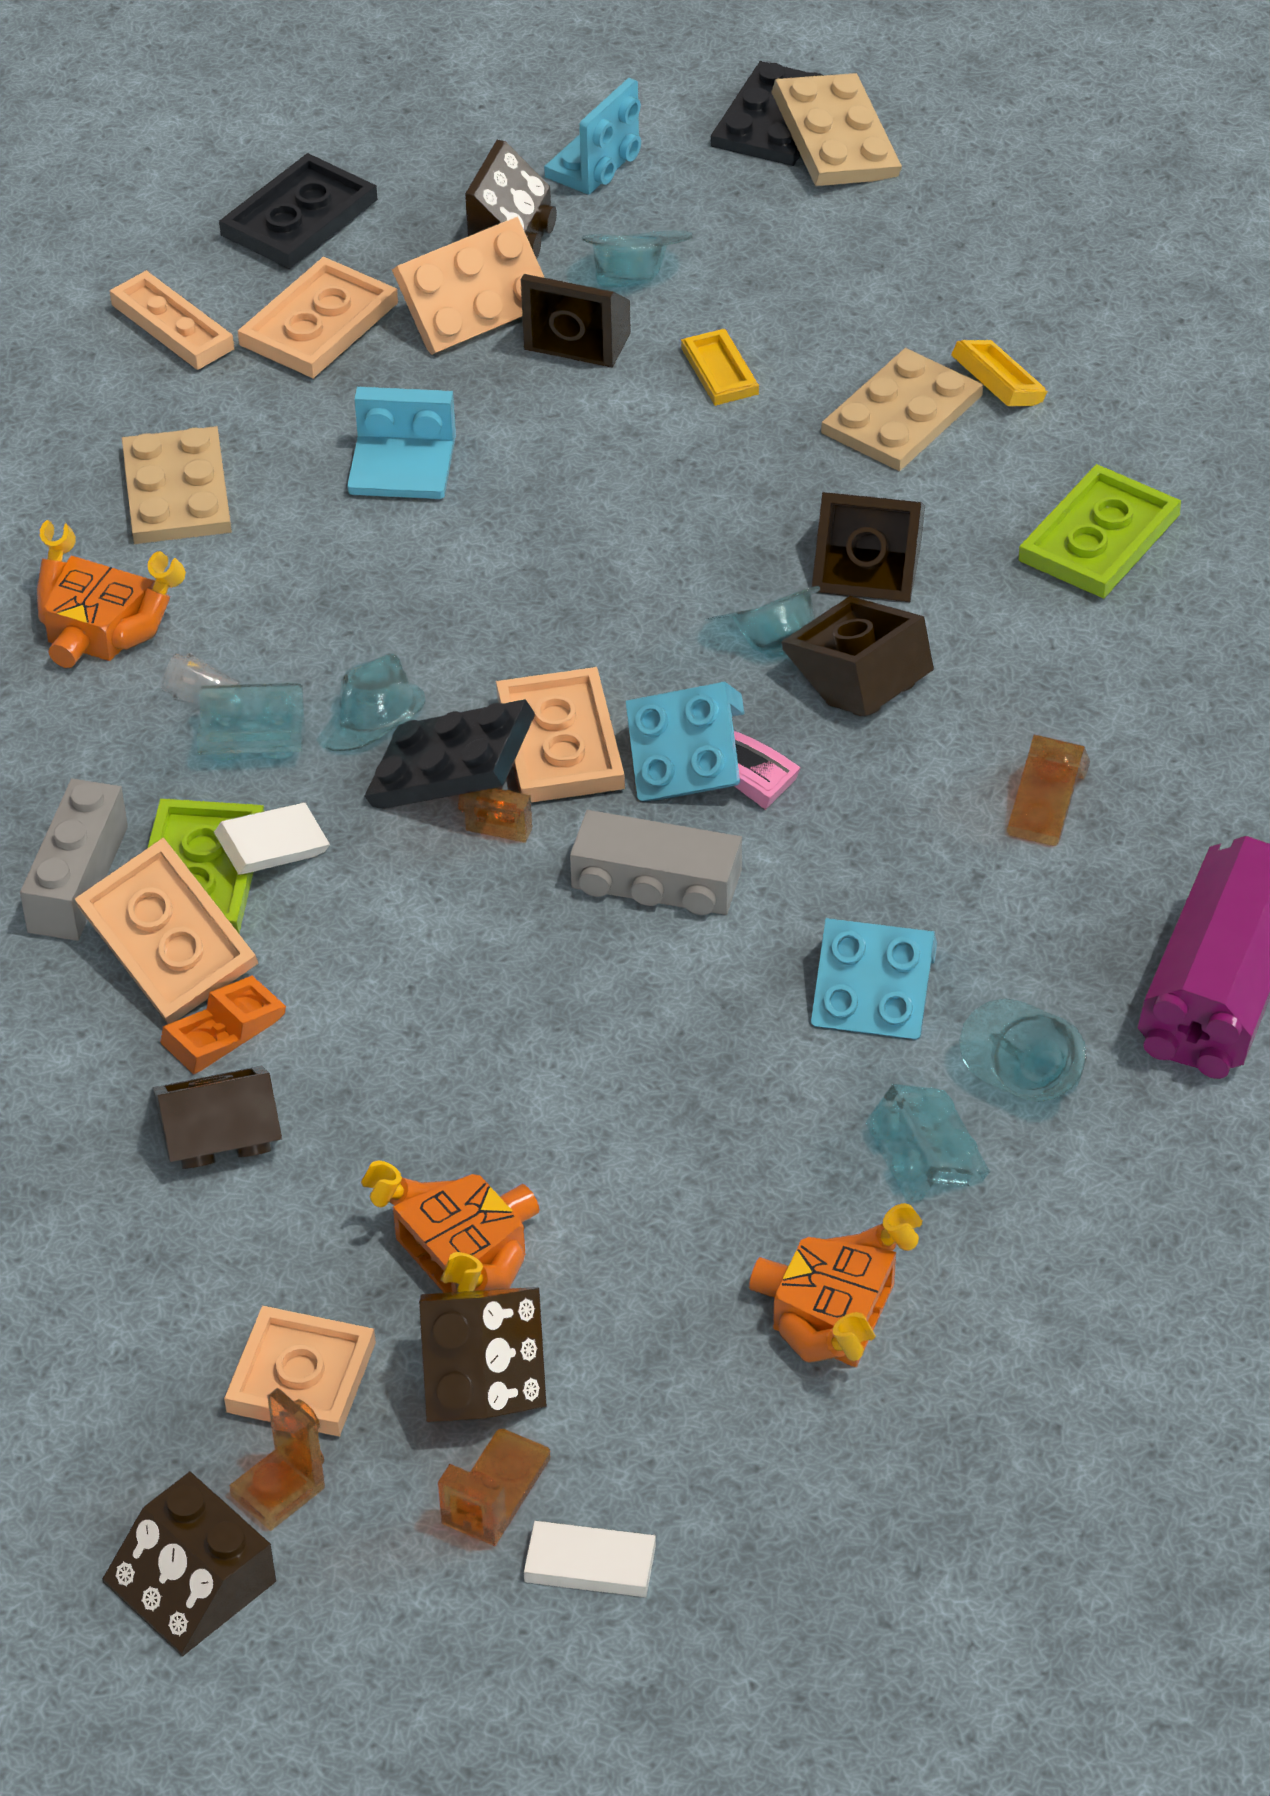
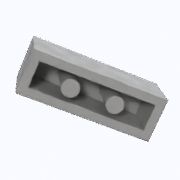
(73, 857)
(656, 862)

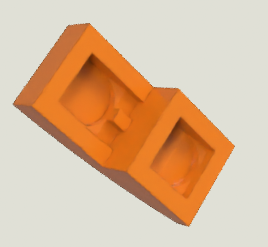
(231, 1018)

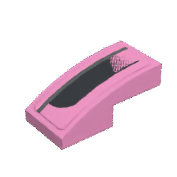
(762, 770)

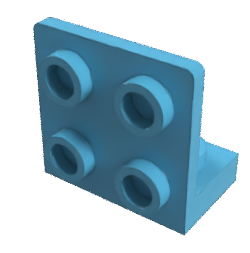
(605, 142)
(402, 442)
(684, 741)
(873, 978)

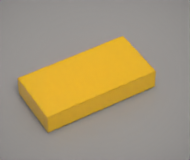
(719, 367)
(999, 372)

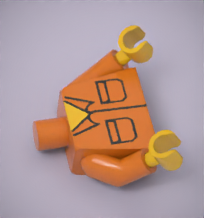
(98, 606)
(456, 1228)
(836, 1287)

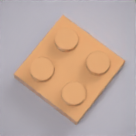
(306, 1360)

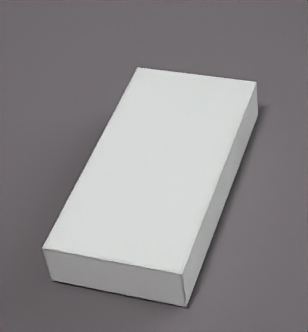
(271, 838)
(590, 1559)

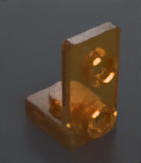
(1047, 789)
(497, 813)
(290, 1472)
(495, 1488)

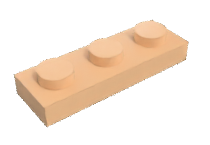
(172, 320)

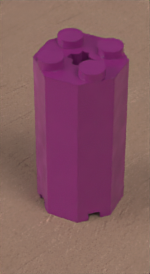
(1216, 965)

